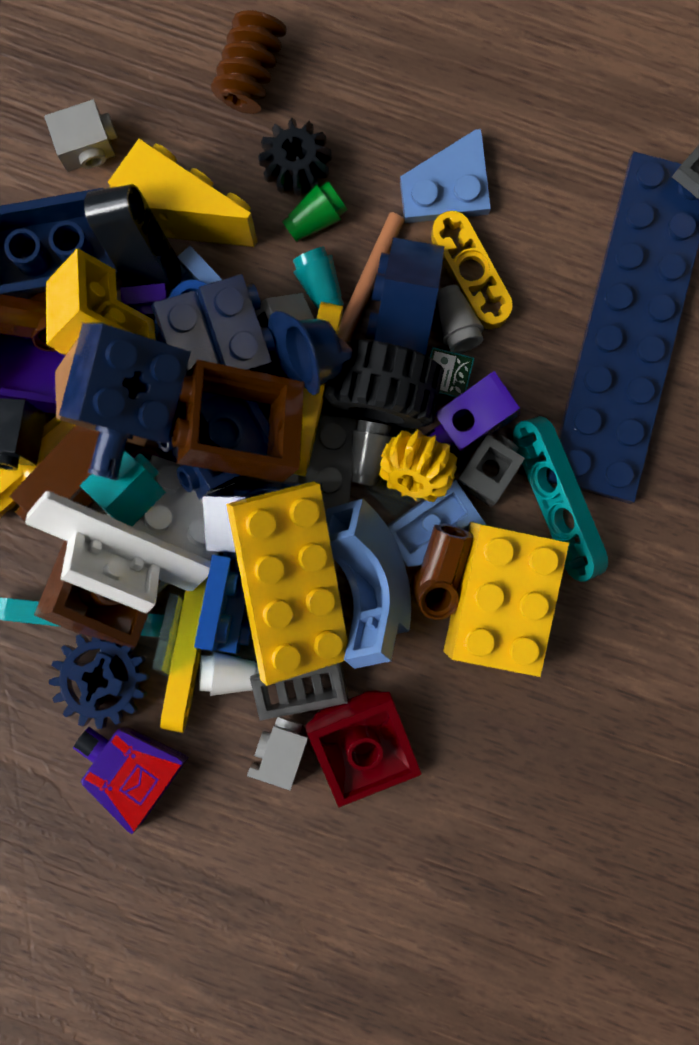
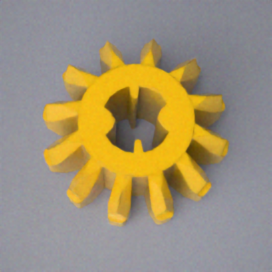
(418, 466)

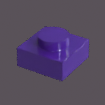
(143, 296)

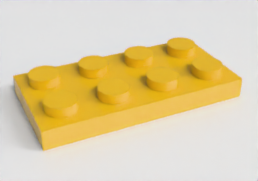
(288, 581)

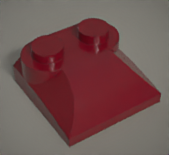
(362, 747)

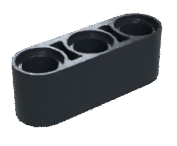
(132, 236)

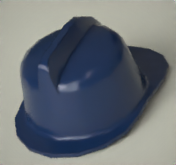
(308, 349)

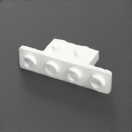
(114, 556)

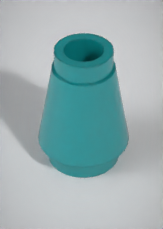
(318, 276)

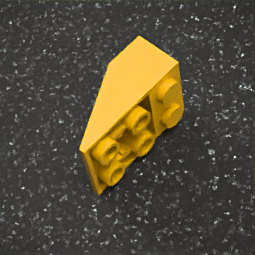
(185, 199)

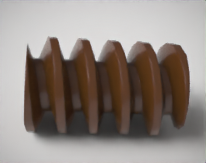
(245, 60)

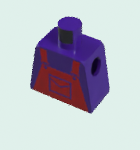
(128, 772)

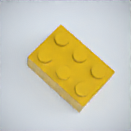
(506, 600)

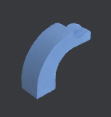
(376, 578)

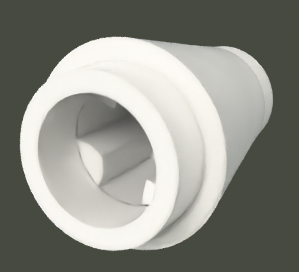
(225, 674)

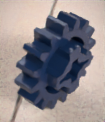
(92, 698)

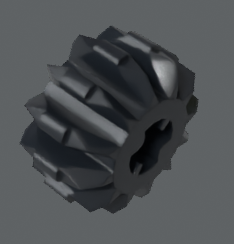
(288, 143)

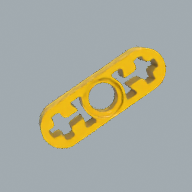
(466, 237)

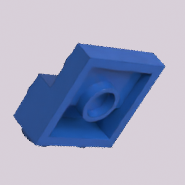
(223, 612)

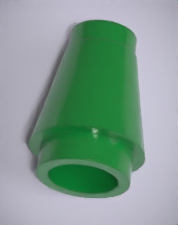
(315, 212)

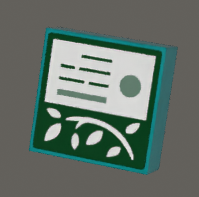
(456, 372)

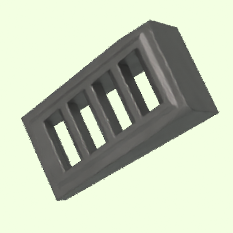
(303, 702)

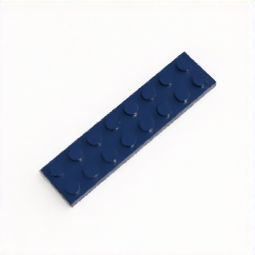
(630, 330)

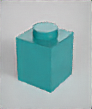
(130, 495)

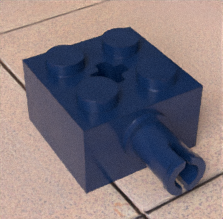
(98, 398)

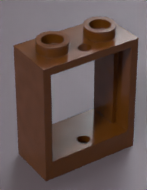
(285, 421)
(60, 472)

